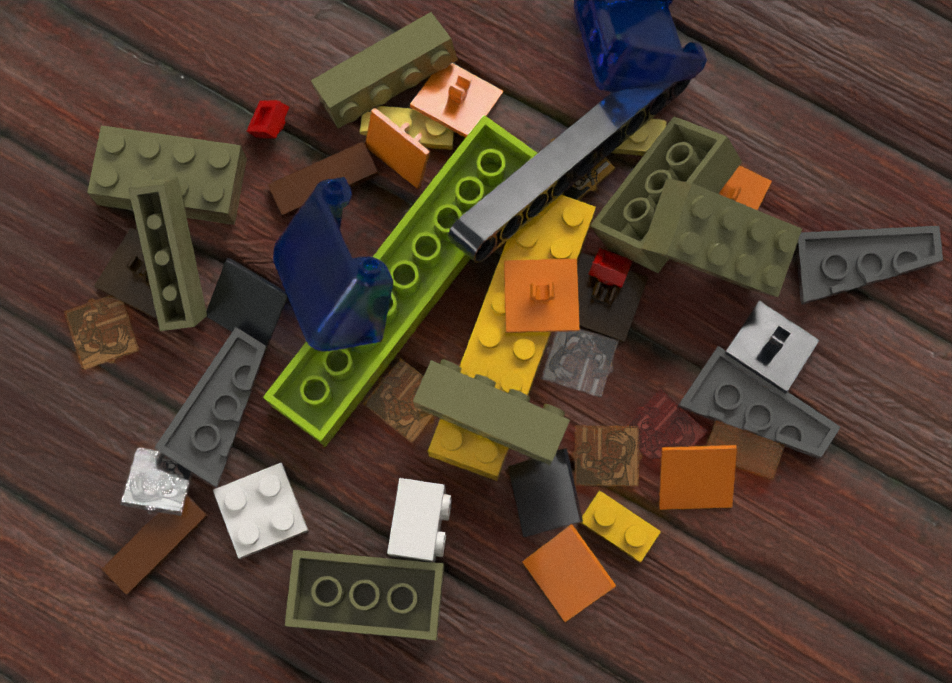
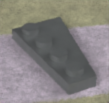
(856, 258)
(746, 401)
(211, 415)

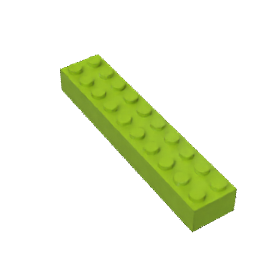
(326, 386)

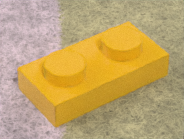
(620, 526)

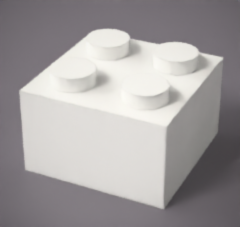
(418, 521)

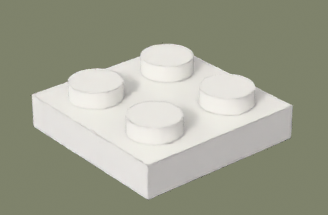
(260, 510)

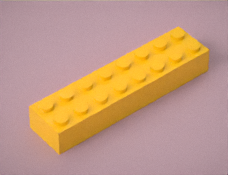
(510, 357)

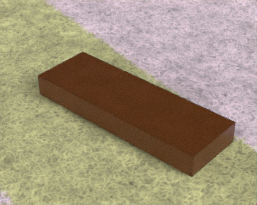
(294, 189)
(152, 546)

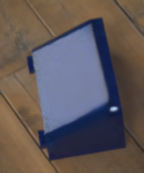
(635, 44)
(334, 296)

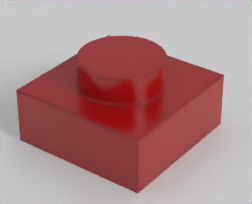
(268, 119)
(610, 268)

